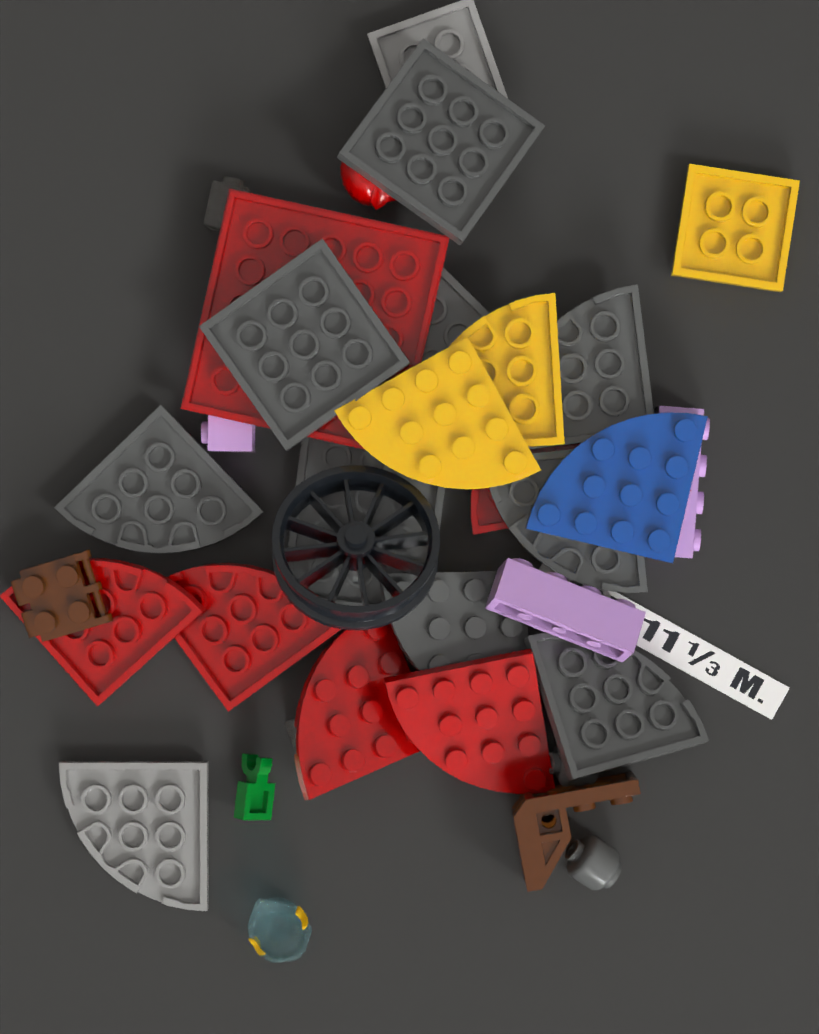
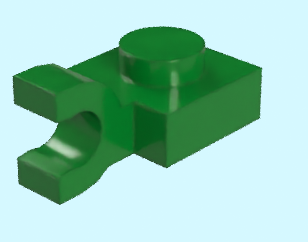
(256, 794)

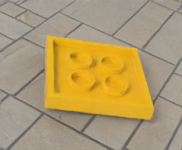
(735, 228)

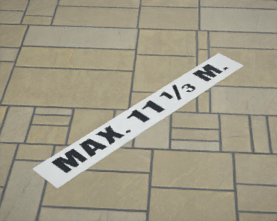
(705, 661)

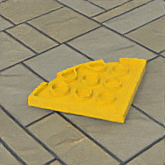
(523, 361)
(442, 424)

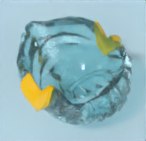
(278, 930)

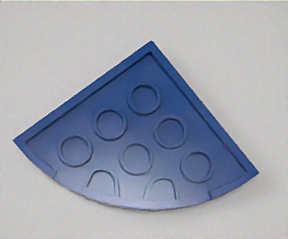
(625, 486)

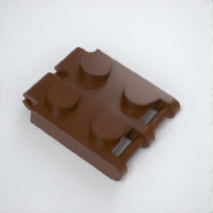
(60, 597)

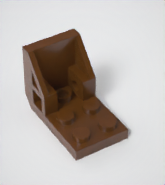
(544, 842)

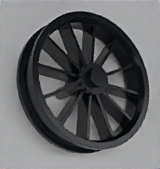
(355, 547)

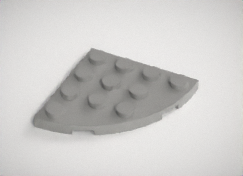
(145, 824)

